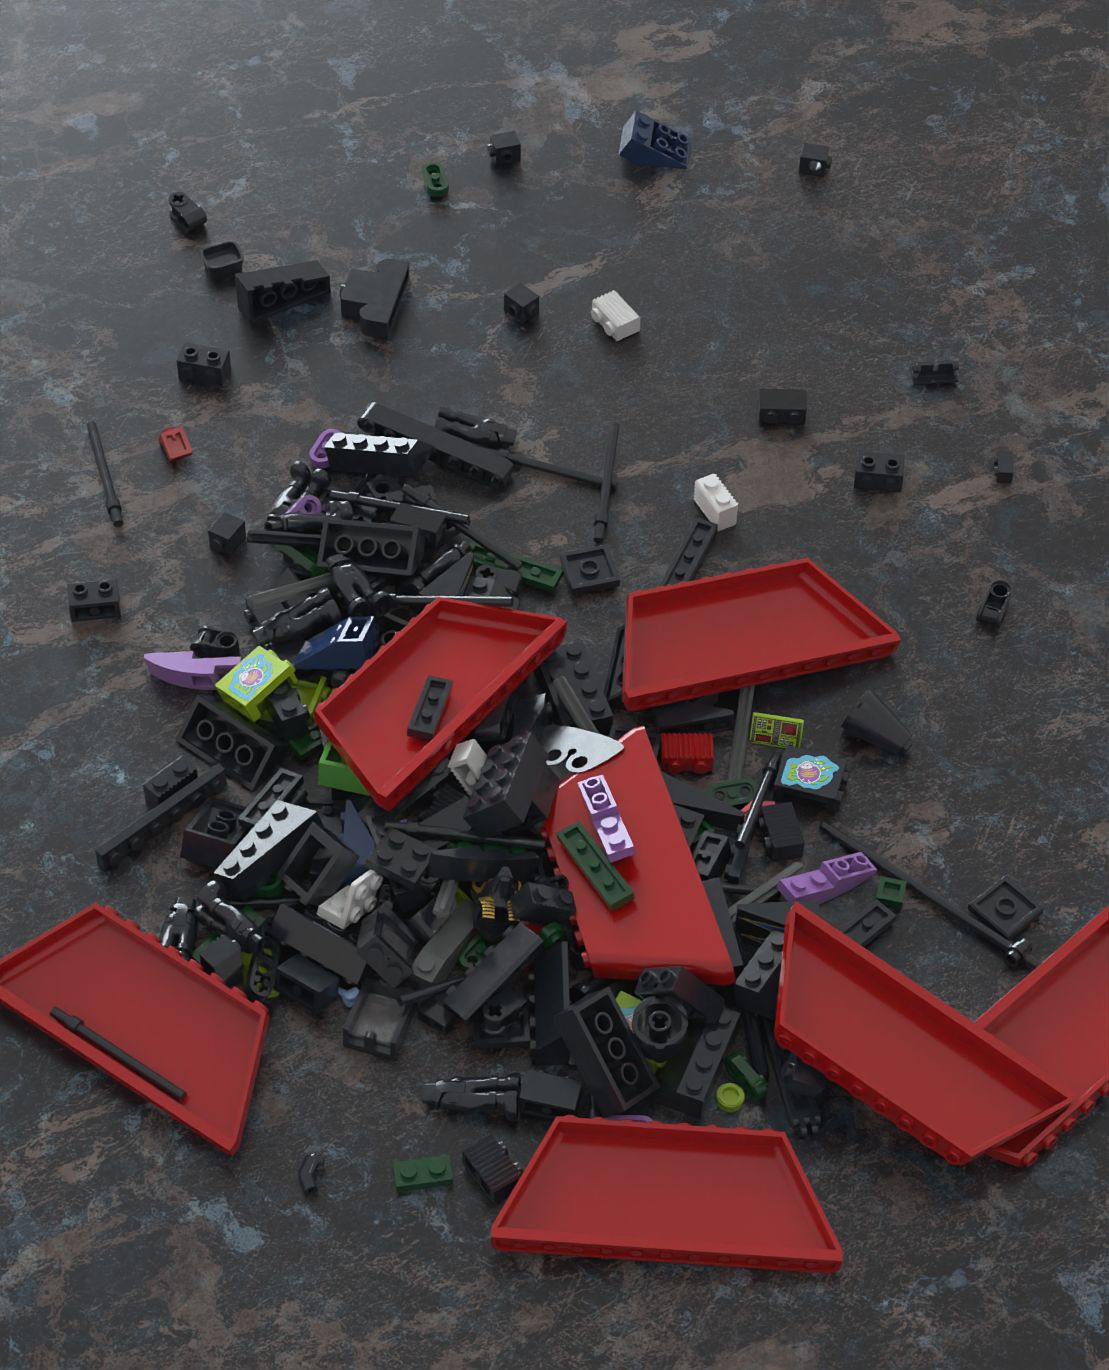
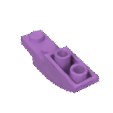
(187, 671)
(606, 818)
(828, 882)

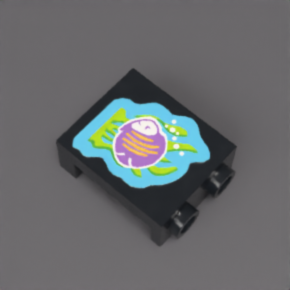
(811, 777)

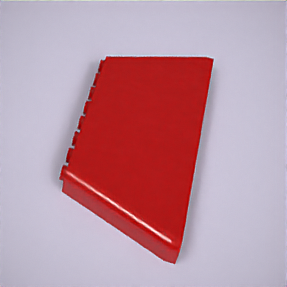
(743, 632)
(474, 645)
(671, 913)
(149, 1007)
(1062, 1026)
(904, 1046)
(668, 1198)

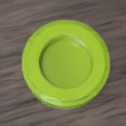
(730, 1097)

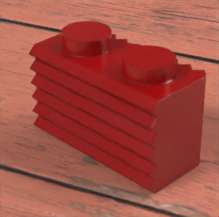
(687, 752)

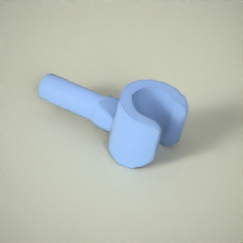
(348, 996)

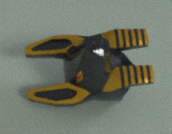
(492, 905)

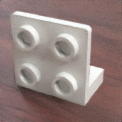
(352, 901)

